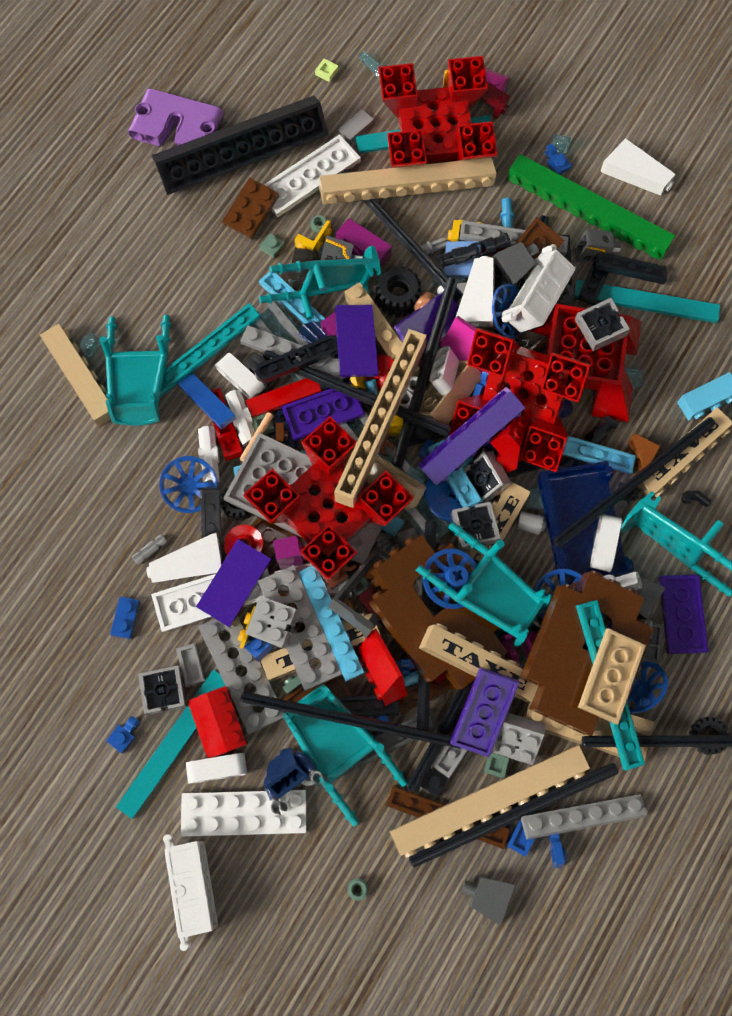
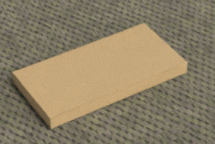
(612, 676)

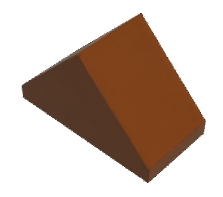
(643, 449)

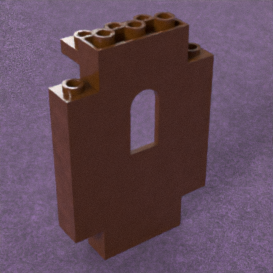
(409, 617)
(558, 657)

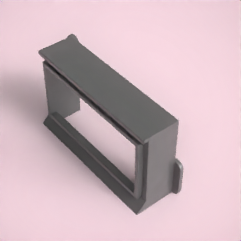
(348, 614)

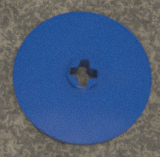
(438, 500)

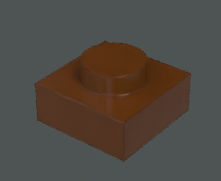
(281, 433)

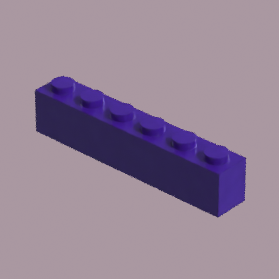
(471, 436)

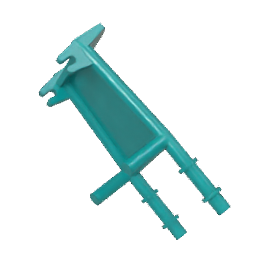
(326, 277)
(135, 378)
(677, 539)
(494, 590)
(336, 745)

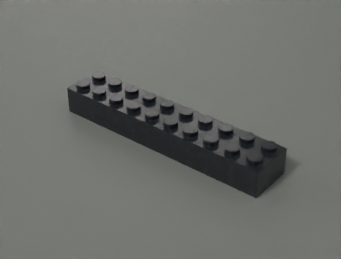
(240, 144)

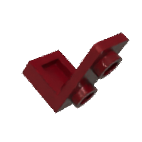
(497, 99)

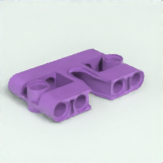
(162, 110)

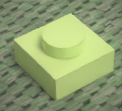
(326, 70)

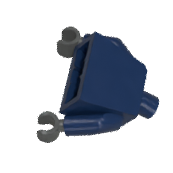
(287, 772)

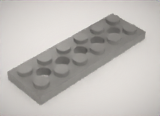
(313, 631)
(235, 684)

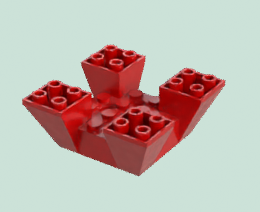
(451, 104)
(607, 370)
(553, 376)
(327, 539)

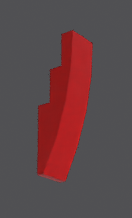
(227, 436)

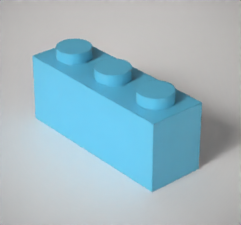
(707, 397)

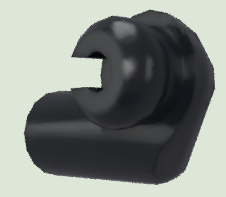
(696, 495)

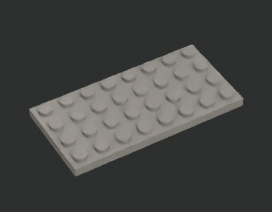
(290, 465)

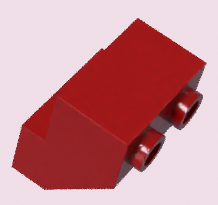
(510, 443)

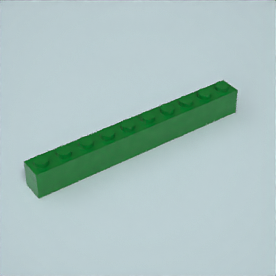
(590, 207)

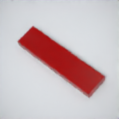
(279, 397)

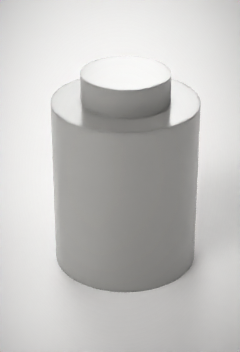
(531, 523)

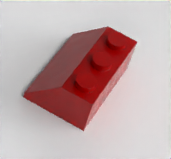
(381, 669)
(216, 722)

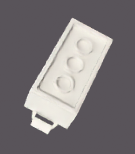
(540, 290)
(190, 889)

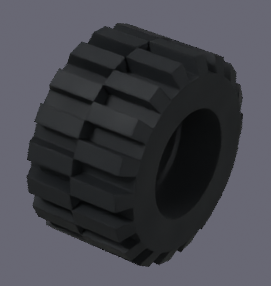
(397, 278)

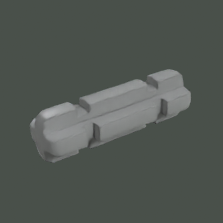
(149, 549)

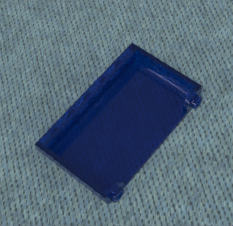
(567, 498)

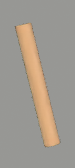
(261, 429)

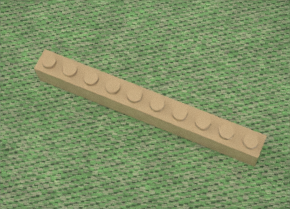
(407, 180)
(380, 419)
(488, 800)

